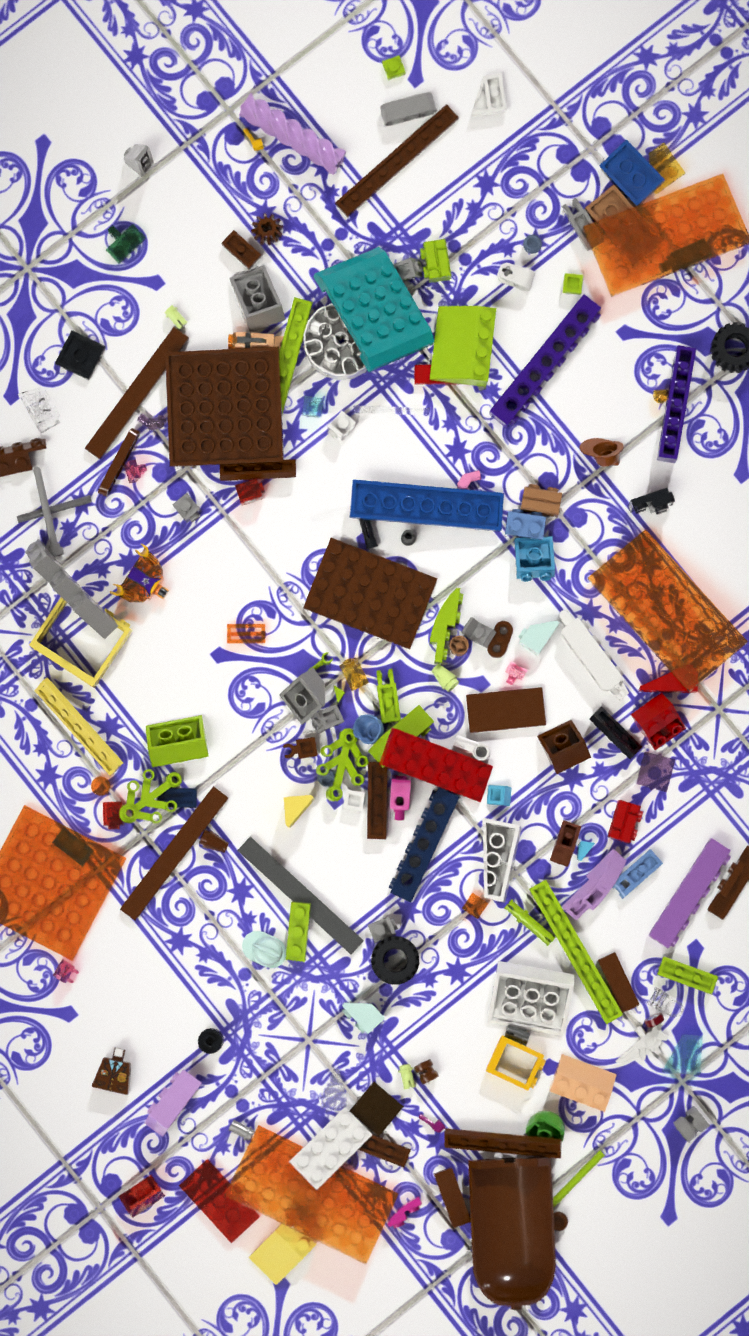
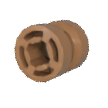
(457, 643)

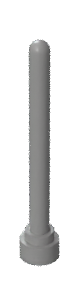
(54, 546)

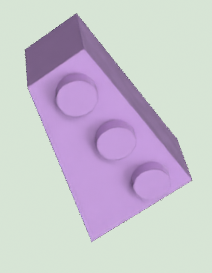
(172, 1102)

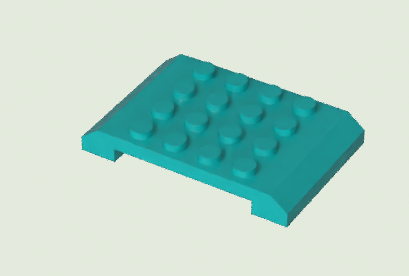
(376, 308)

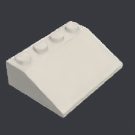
(531, 998)

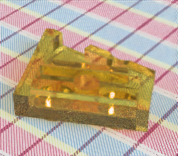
(666, 166)

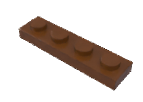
(258, 470)
(377, 801)

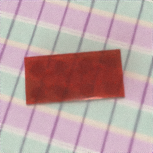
(207, 1190)

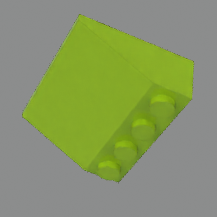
(463, 345)

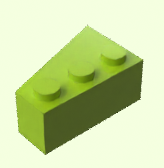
(414, 723)

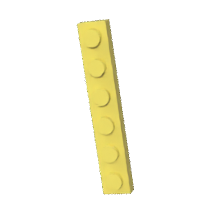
(78, 726)

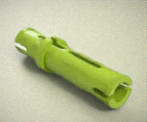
(529, 922)

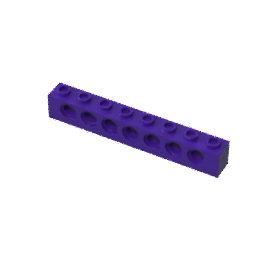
(585, 307)

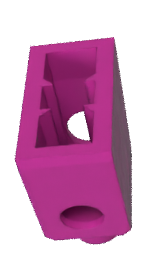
(400, 788)

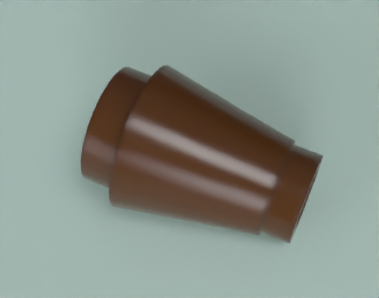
(212, 841)

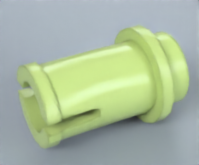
(175, 317)
(406, 1075)

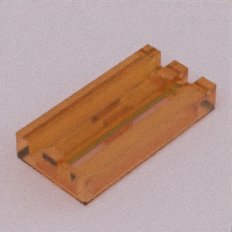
(246, 641)

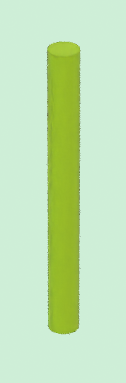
(577, 1178)

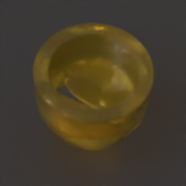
(660, 396)

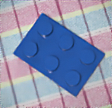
(632, 173)

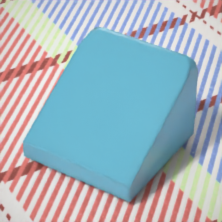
(499, 795)
(583, 849)

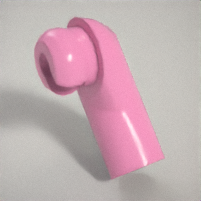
(467, 478)

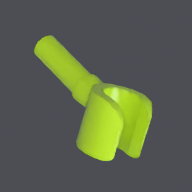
(322, 662)

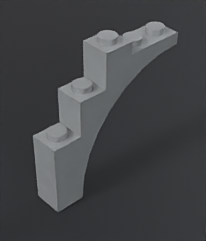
(69, 589)

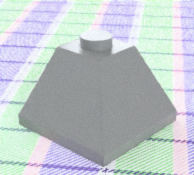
(305, 695)

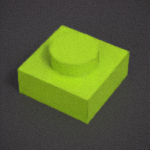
(393, 67)
(572, 284)

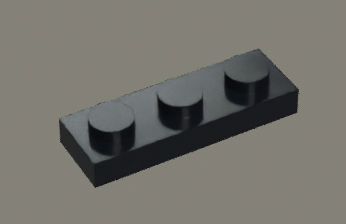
(615, 732)

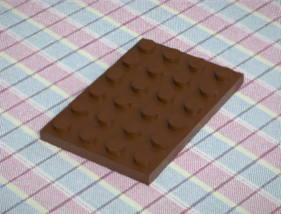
(370, 593)

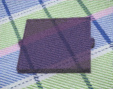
(655, 771)

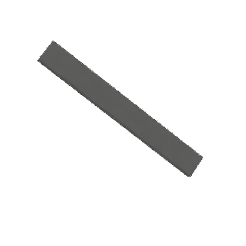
(299, 893)

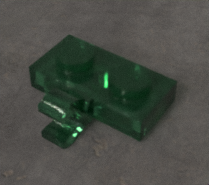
(124, 243)

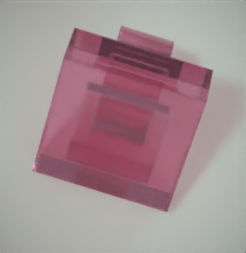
(134, 471)
(515, 672)
(64, 971)

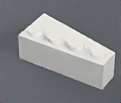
(499, 851)

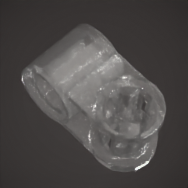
(664, 1002)

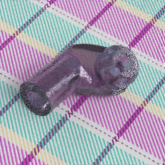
(153, 423)

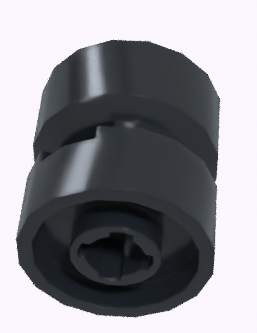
(210, 1040)

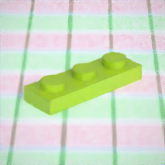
(298, 931)
(687, 975)

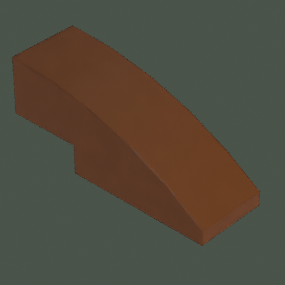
(452, 1197)

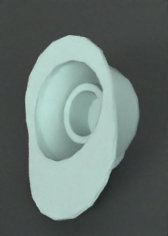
(264, 949)

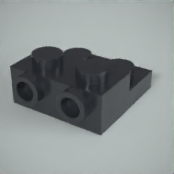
(656, 502)

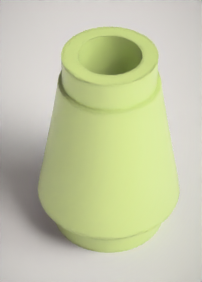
(445, 678)

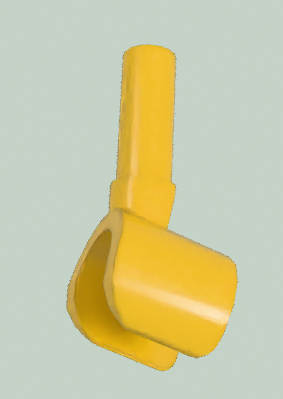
(256, 144)

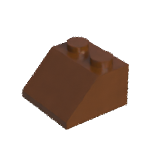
(564, 746)

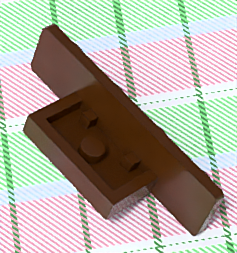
(17, 458)
(731, 886)

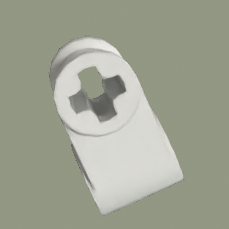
(518, 276)

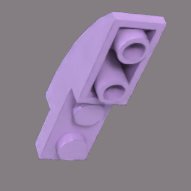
(600, 882)

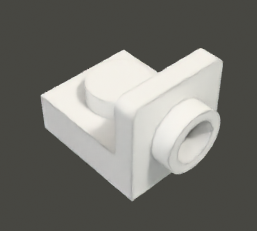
(340, 426)

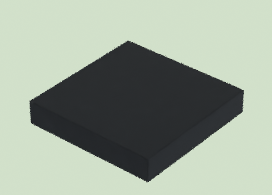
(80, 355)

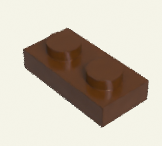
(241, 249)

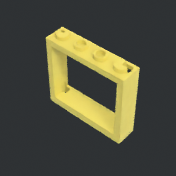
(35, 644)

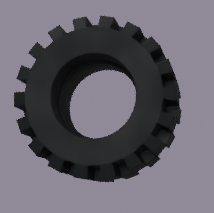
(718, 350)
(382, 948)

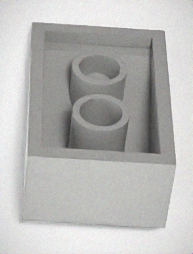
(257, 298)

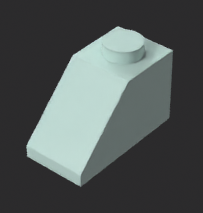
(537, 636)

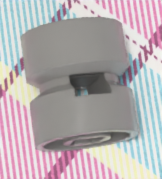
(691, 1124)

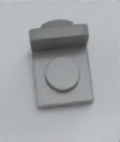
(409, 269)
(187, 508)
(478, 632)
(327, 719)
(382, 928)

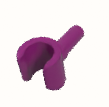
(438, 1126)

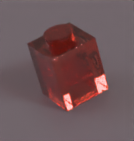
(250, 491)
(111, 815)

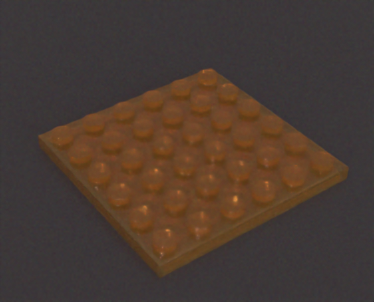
(53, 882)

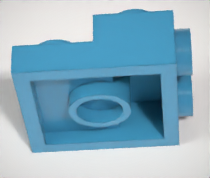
(534, 558)

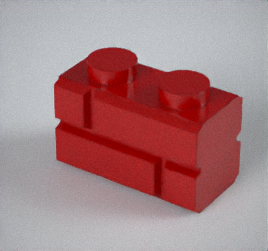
(624, 822)

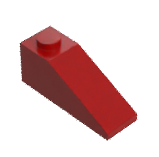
(667, 684)

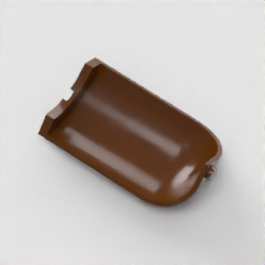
(512, 1229)

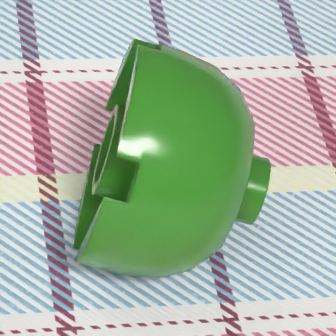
(546, 1125)

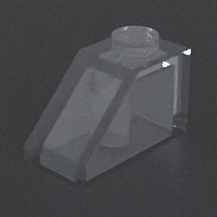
(334, 1094)

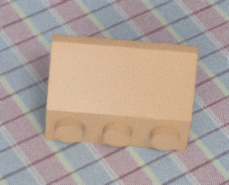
(583, 1082)

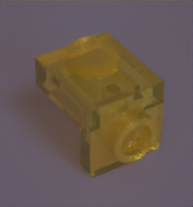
(353, 673)

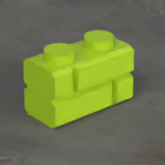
(436, 261)

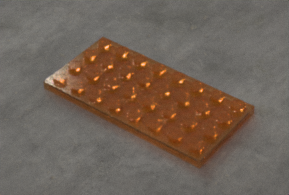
(667, 235)
(667, 610)
(341, 1214)

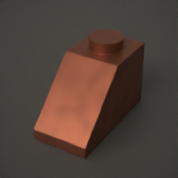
(565, 843)

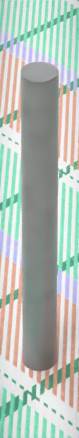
(55, 508)

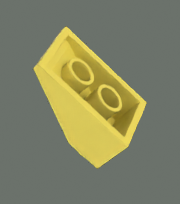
(281, 1252)

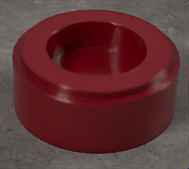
(654, 1020)

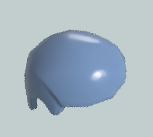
(368, 728)

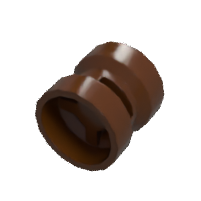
(429, 1075)

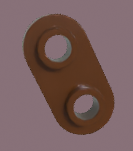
(500, 640)

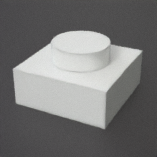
(354, 800)

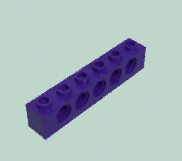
(676, 404)

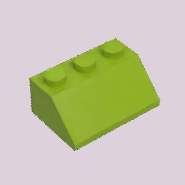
(176, 741)

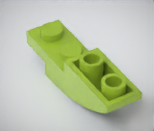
(446, 618)

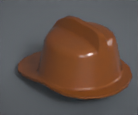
(604, 451)

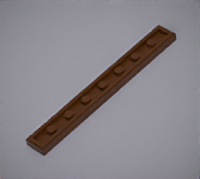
(396, 160)
(135, 395)
(174, 853)

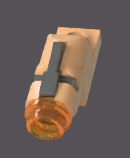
(253, 340)

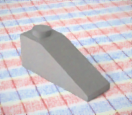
(138, 158)

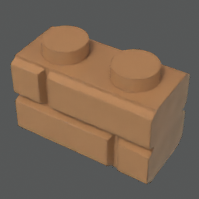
(541, 500)

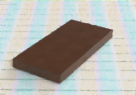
(506, 710)

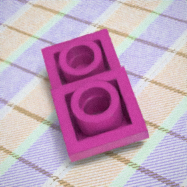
(399, 1216)

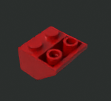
(658, 721)

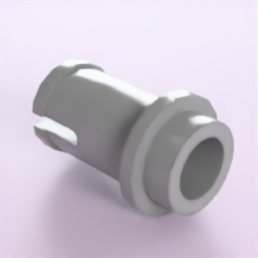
(241, 1130)

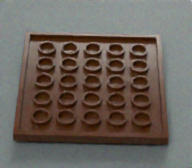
(224, 406)

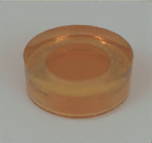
(100, 786)

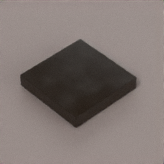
(376, 1108)

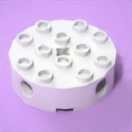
(322, 346)

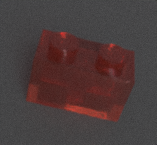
(141, 1196)

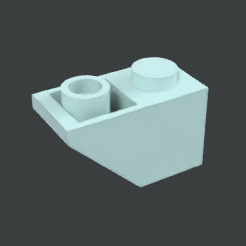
(364, 1014)

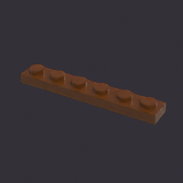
(503, 1143)

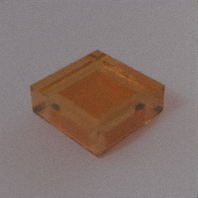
(475, 905)

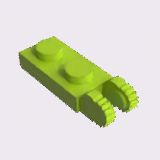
(388, 699)

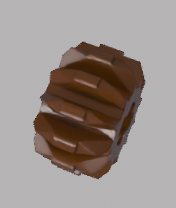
(263, 224)

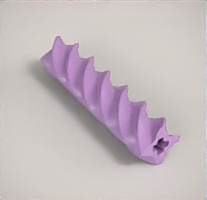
(291, 134)

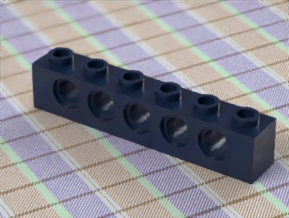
(449, 802)

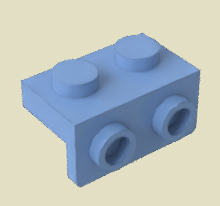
(525, 525)

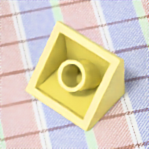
(295, 807)

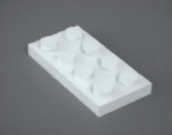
(330, 1148)

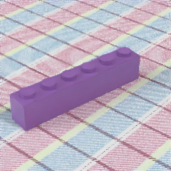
(689, 893)

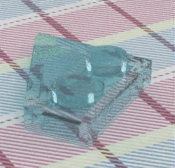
(685, 1056)

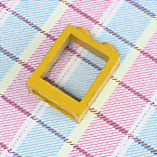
(539, 1064)

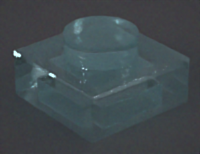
(312, 407)

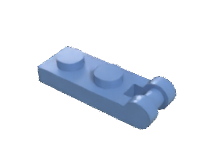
(637, 872)

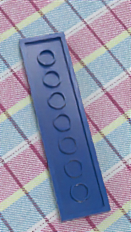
(426, 505)

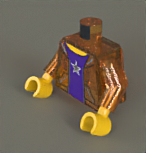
(143, 580)

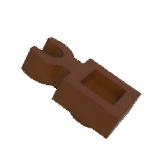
(305, 748)

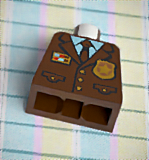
(114, 1073)

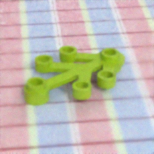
(342, 761)
(147, 798)

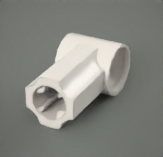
(469, 748)

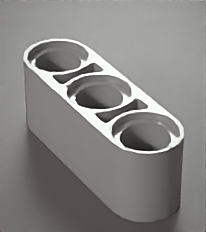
(408, 109)

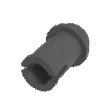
(408, 542)
(517, 1034)

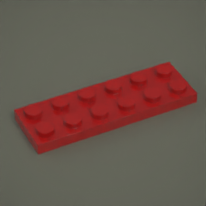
(436, 765)

